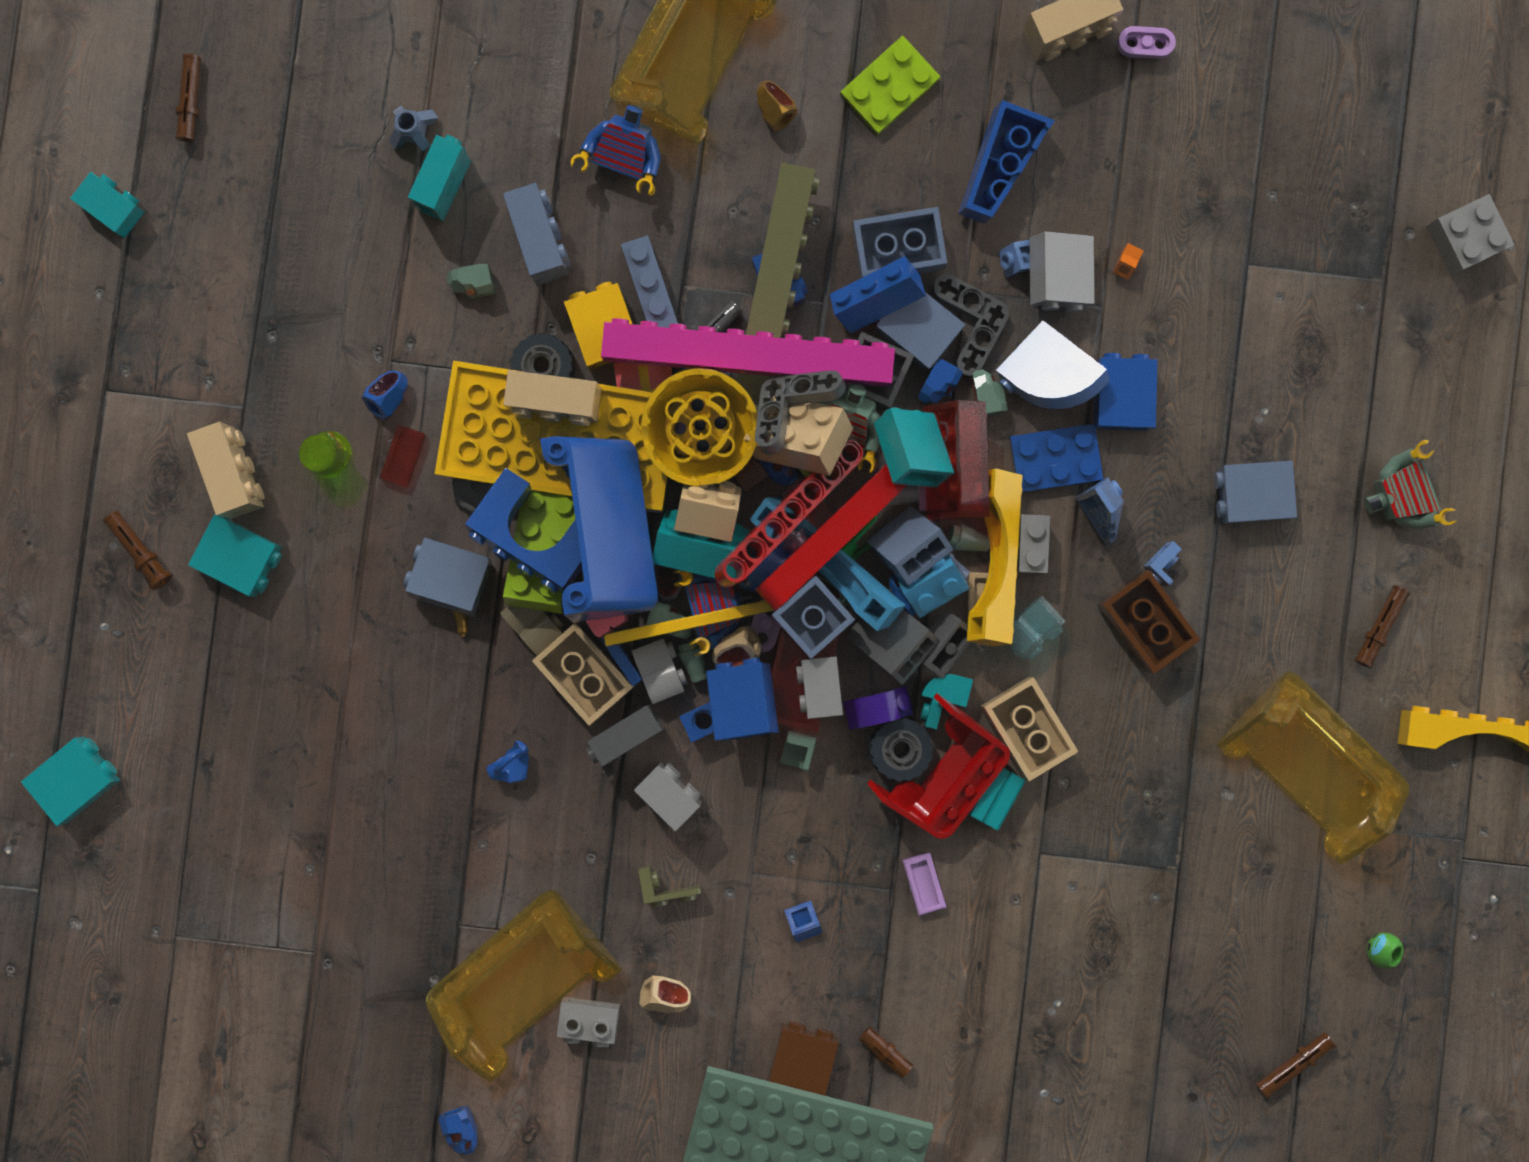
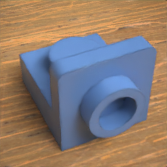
(1015, 258)
(1162, 559)

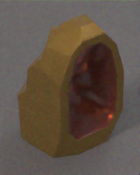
(775, 105)

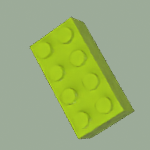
(539, 526)

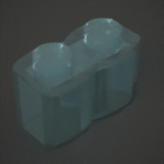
(1034, 626)

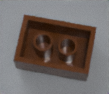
(1148, 622)

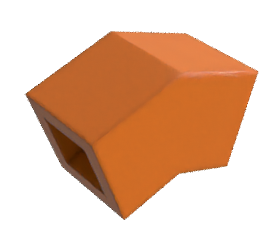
(1128, 261)

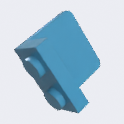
(935, 586)

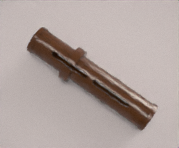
(188, 98)
(1377, 635)
(1296, 1064)

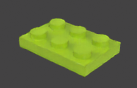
(890, 85)

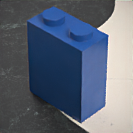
(1129, 396)
(742, 700)

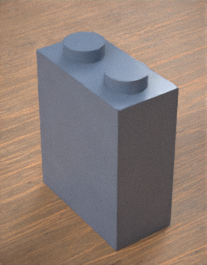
(921, 329)
(1256, 492)
(909, 545)
(447, 577)

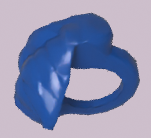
(512, 766)

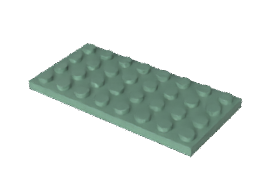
(771, 1122)

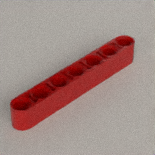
(780, 523)
(829, 539)

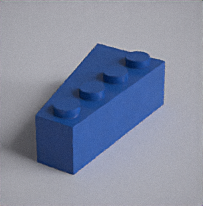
(1005, 150)

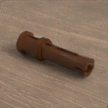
(142, 563)

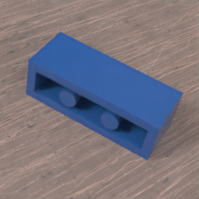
(877, 294)

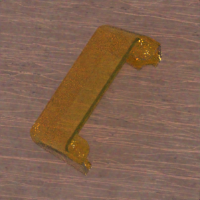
(683, 59)
(1320, 765)
(515, 982)

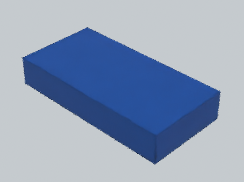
(624, 663)

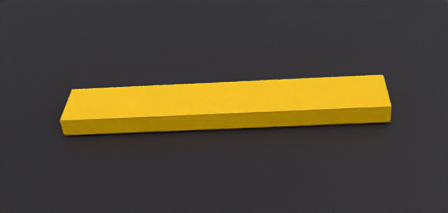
(687, 623)

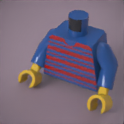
(623, 147)
(708, 596)

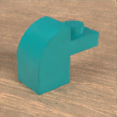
(952, 688)

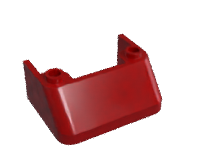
(955, 781)

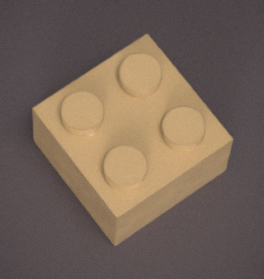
(709, 510)

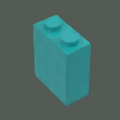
(440, 177)
(913, 447)
(236, 556)
(71, 780)

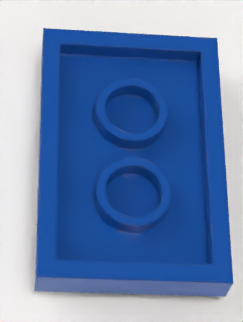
(1057, 457)

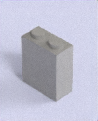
(1061, 271)

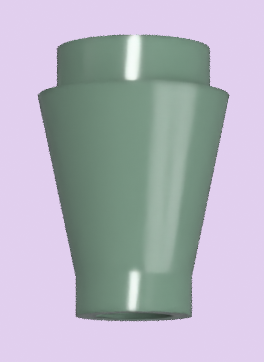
(967, 539)
(694, 665)

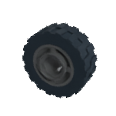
(539, 347)
(917, 755)

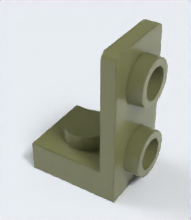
(650, 881)

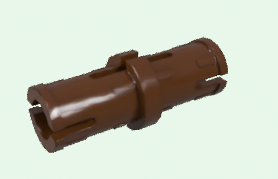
(885, 1052)

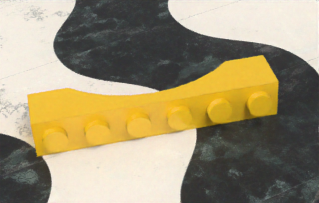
(993, 614)
(1433, 730)

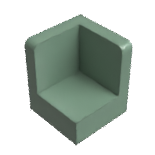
(798, 750)

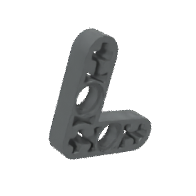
(978, 313)
(786, 396)

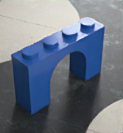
(492, 523)

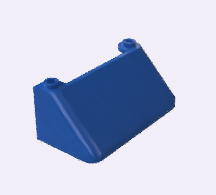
(609, 527)

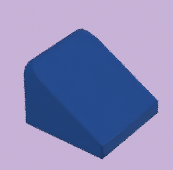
(803, 921)

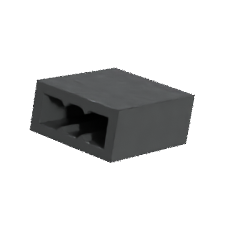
(895, 648)
(624, 735)

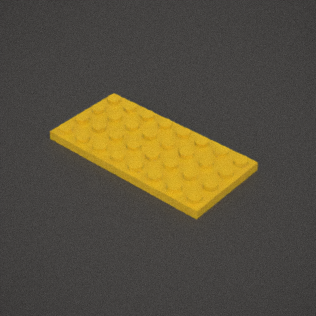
(485, 438)

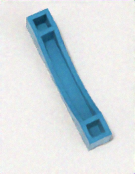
(862, 590)

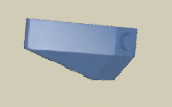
(1103, 508)

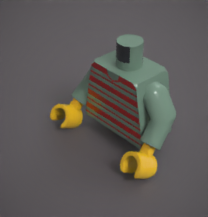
(862, 415)
(1407, 492)

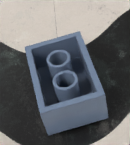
(537, 233)
(893, 236)

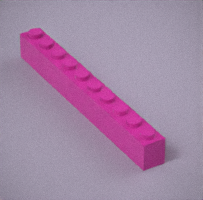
(745, 353)

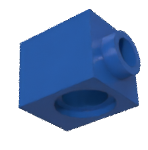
(689, 722)

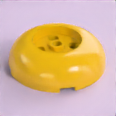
(678, 453)

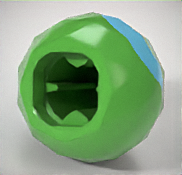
(1384, 950)

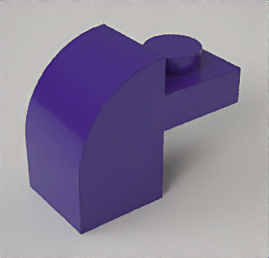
(877, 708)

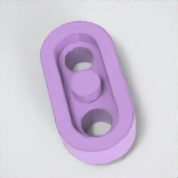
(1145, 42)
(767, 625)

